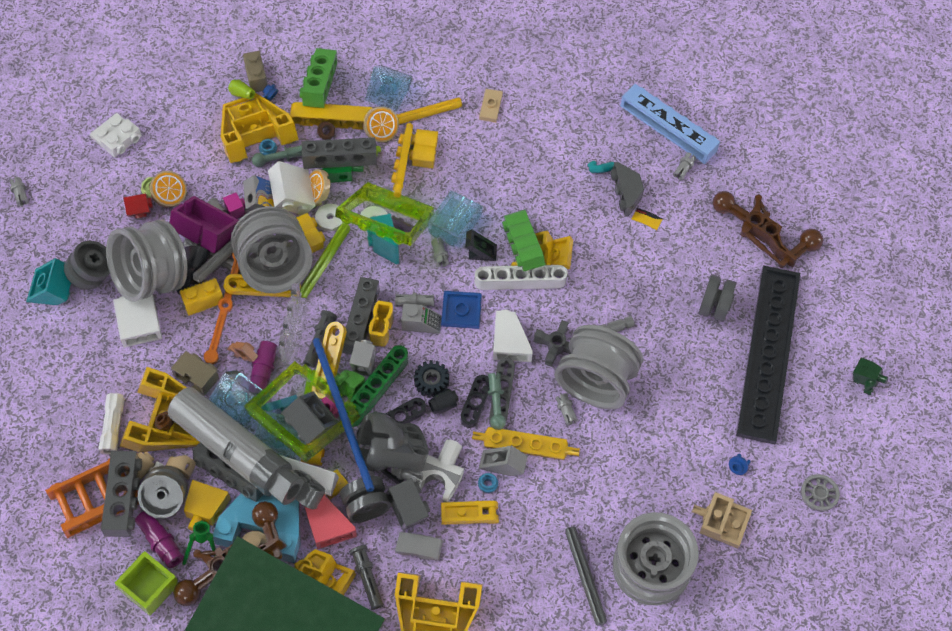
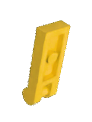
(469, 512)

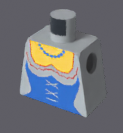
(257, 193)

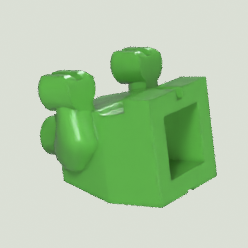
(349, 383)

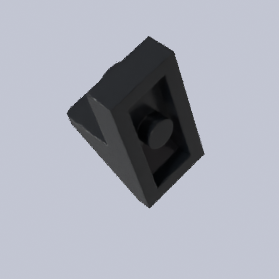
(480, 247)

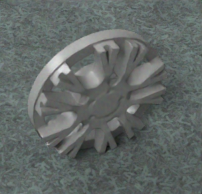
(820, 492)

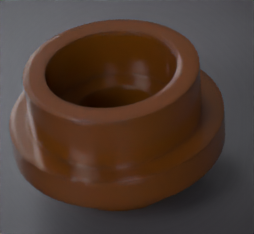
(331, 130)
(163, 421)

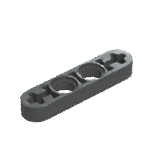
(507, 392)

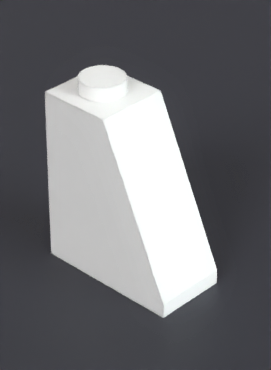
(510, 338)

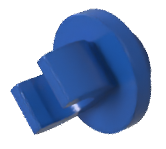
(739, 465)

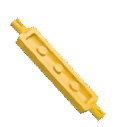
(400, 163)
(527, 443)

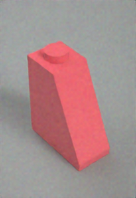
(329, 524)

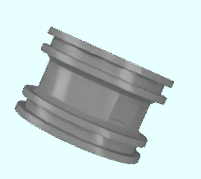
(146, 260)
(274, 260)
(599, 366)
(658, 529)

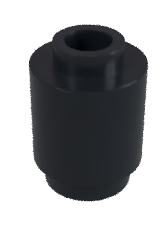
(443, 401)

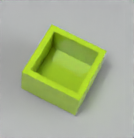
(147, 583)

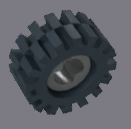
(433, 370)

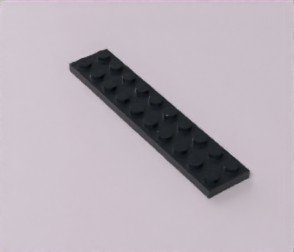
(768, 355)

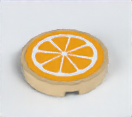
(381, 124)
(320, 185)
(168, 189)

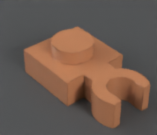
(243, 350)

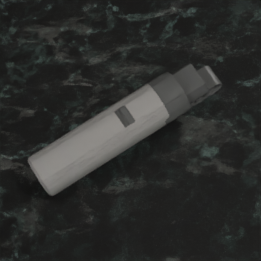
(243, 450)

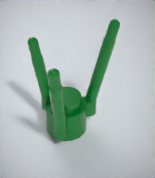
(201, 534)

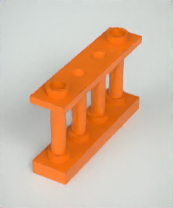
(91, 515)

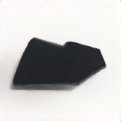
(196, 257)

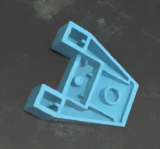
(239, 516)

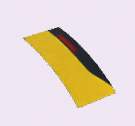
(647, 218)

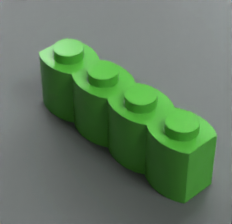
(524, 240)

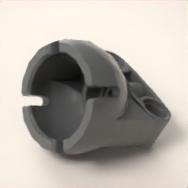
(392, 444)

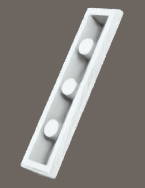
(325, 477)

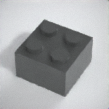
(309, 417)
(408, 504)

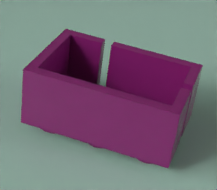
(203, 223)

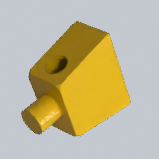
(205, 503)

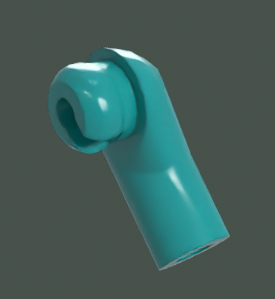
(602, 168)

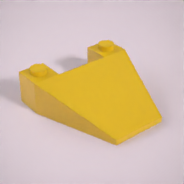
(253, 123)
(149, 438)
(434, 614)

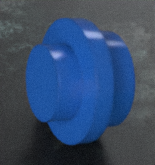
(270, 92)

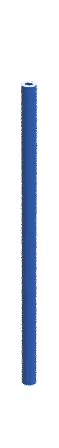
(343, 415)

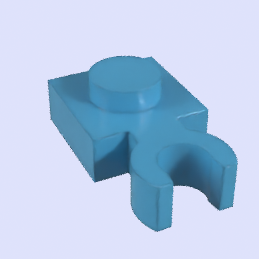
(282, 404)

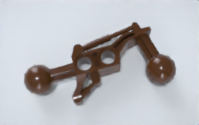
(810, 239)
(265, 516)

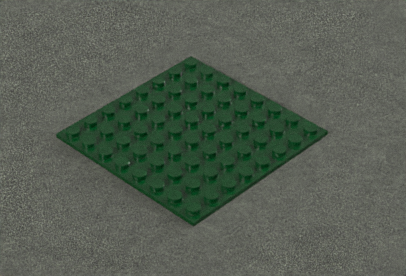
(269, 595)

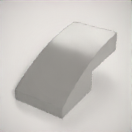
(419, 545)

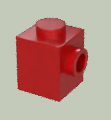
(138, 205)

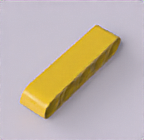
(339, 115)

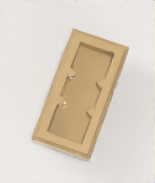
(490, 105)

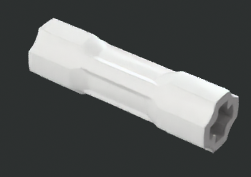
(113, 410)

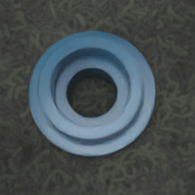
(267, 143)
(488, 477)

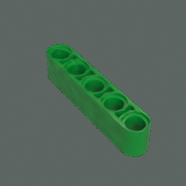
(381, 378)

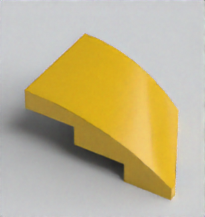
(555, 254)
(321, 567)

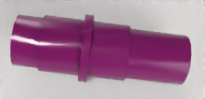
(263, 364)
(160, 540)

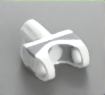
(444, 469)

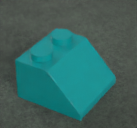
(384, 246)
(49, 284)

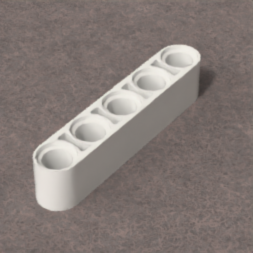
(511, 281)

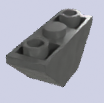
(628, 187)

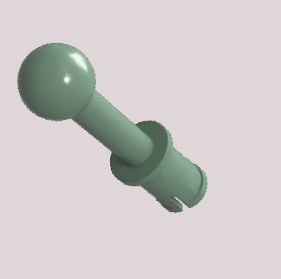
(260, 159)
(498, 420)

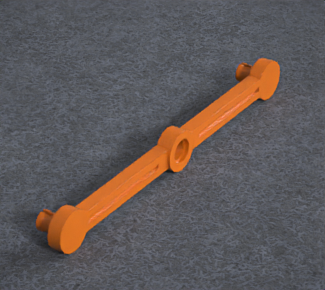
(211, 355)

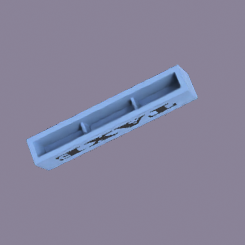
(670, 123)

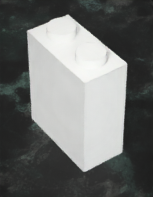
(291, 188)
(137, 321)

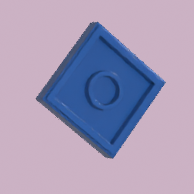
(461, 309)

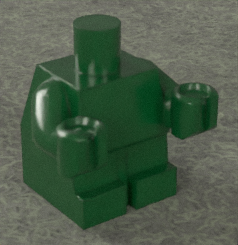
(869, 375)

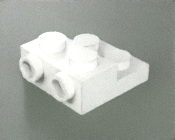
(116, 135)

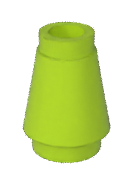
(240, 89)

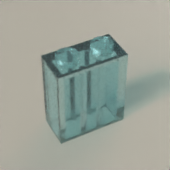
(454, 219)

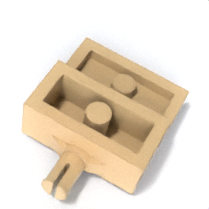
(724, 520)

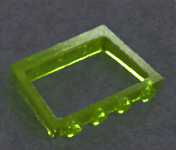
(385, 198)
(303, 451)

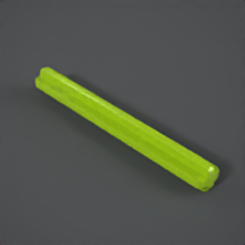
(324, 260)

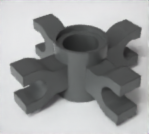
(557, 336)

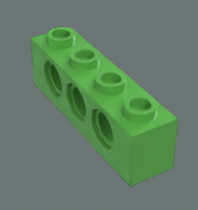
(319, 78)

